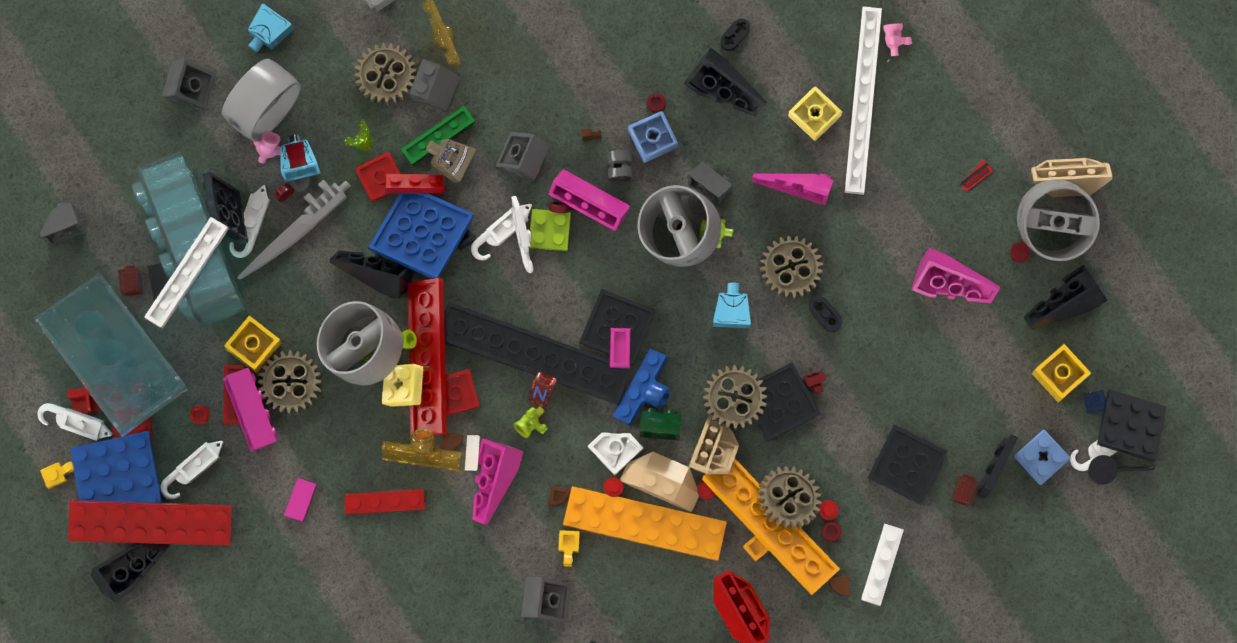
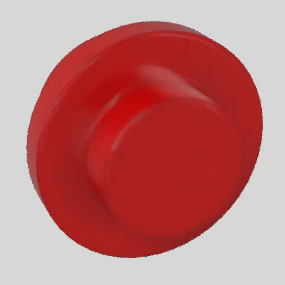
(199, 414)
(613, 487)
(705, 491)
(828, 510)

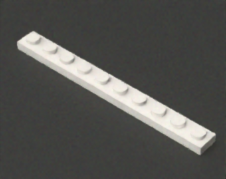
(863, 100)

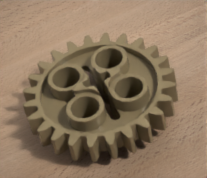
(370, 67)
(784, 251)
(291, 365)
(739, 380)
(801, 512)

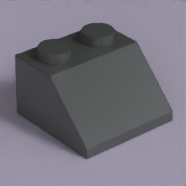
(188, 84)
(434, 85)
(523, 154)
(710, 183)
(62, 224)
(546, 599)

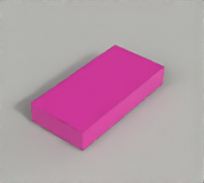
(620, 348)
(300, 500)

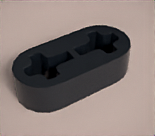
(732, 32)

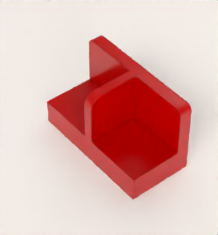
(82, 401)

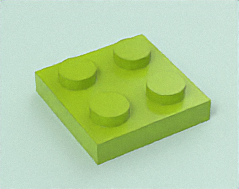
(549, 230)

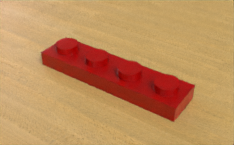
(384, 502)

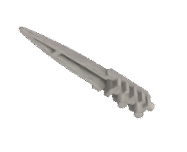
(315, 212)

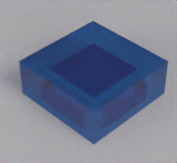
(1094, 401)

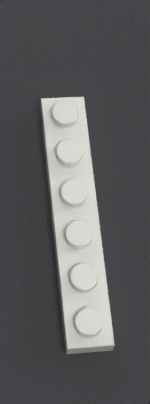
(186, 272)

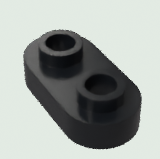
(827, 313)

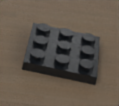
(225, 206)
(616, 312)
(786, 402)
(1131, 425)
(907, 464)
(996, 465)

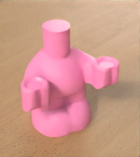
(894, 39)
(267, 146)

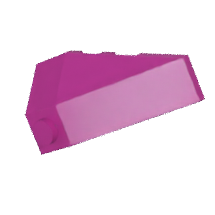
(806, 186)
(946, 276)
(497, 471)

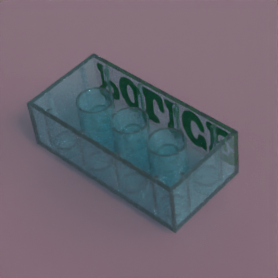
(179, 212)

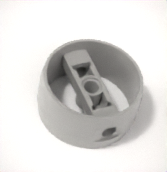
(261, 99)
(1071, 222)
(689, 248)
(379, 334)

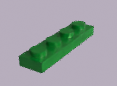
(446, 129)

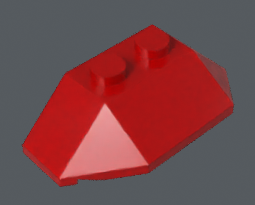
(741, 608)

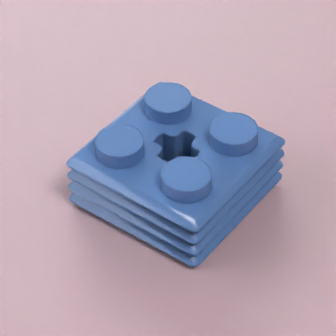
(656, 125)
(1042, 470)

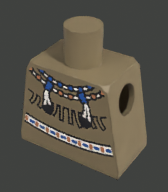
(450, 158)

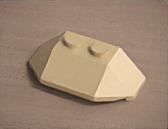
(1083, 172)
(714, 449)
(662, 479)

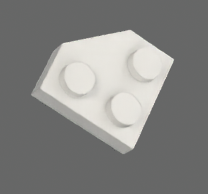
(615, 450)

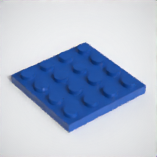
(421, 233)
(117, 470)

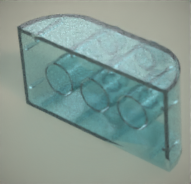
(111, 354)

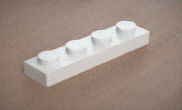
(882, 564)

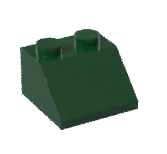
(660, 425)

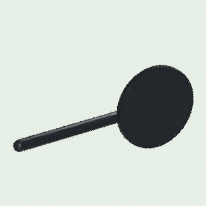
(1104, 469)

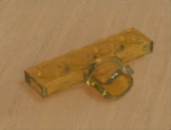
(442, 34)
(422, 452)

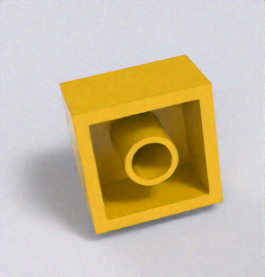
(253, 344)
(1061, 373)

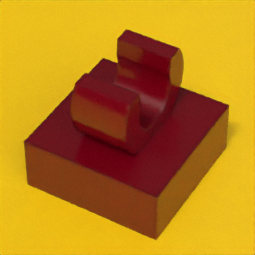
(815, 381)

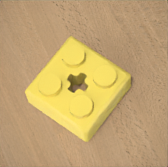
(815, 101)
(403, 386)

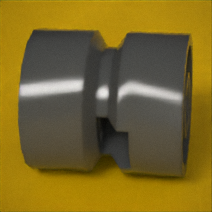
(619, 166)

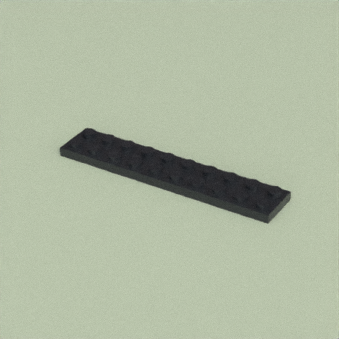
(534, 353)

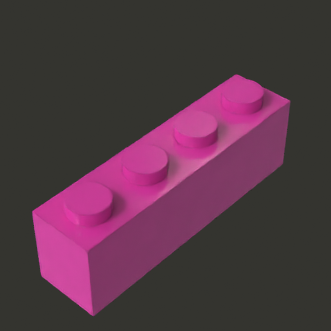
(589, 200)
(249, 409)

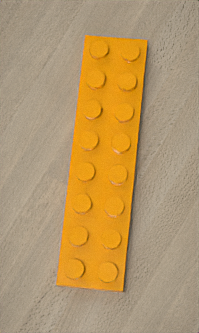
(645, 523)
(791, 547)

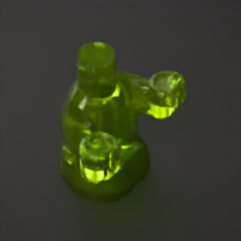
(363, 139)

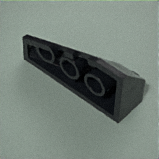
(720, 79)
(378, 273)
(1075, 297)
(126, 569)

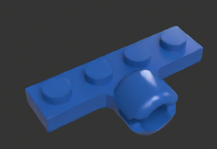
(644, 388)

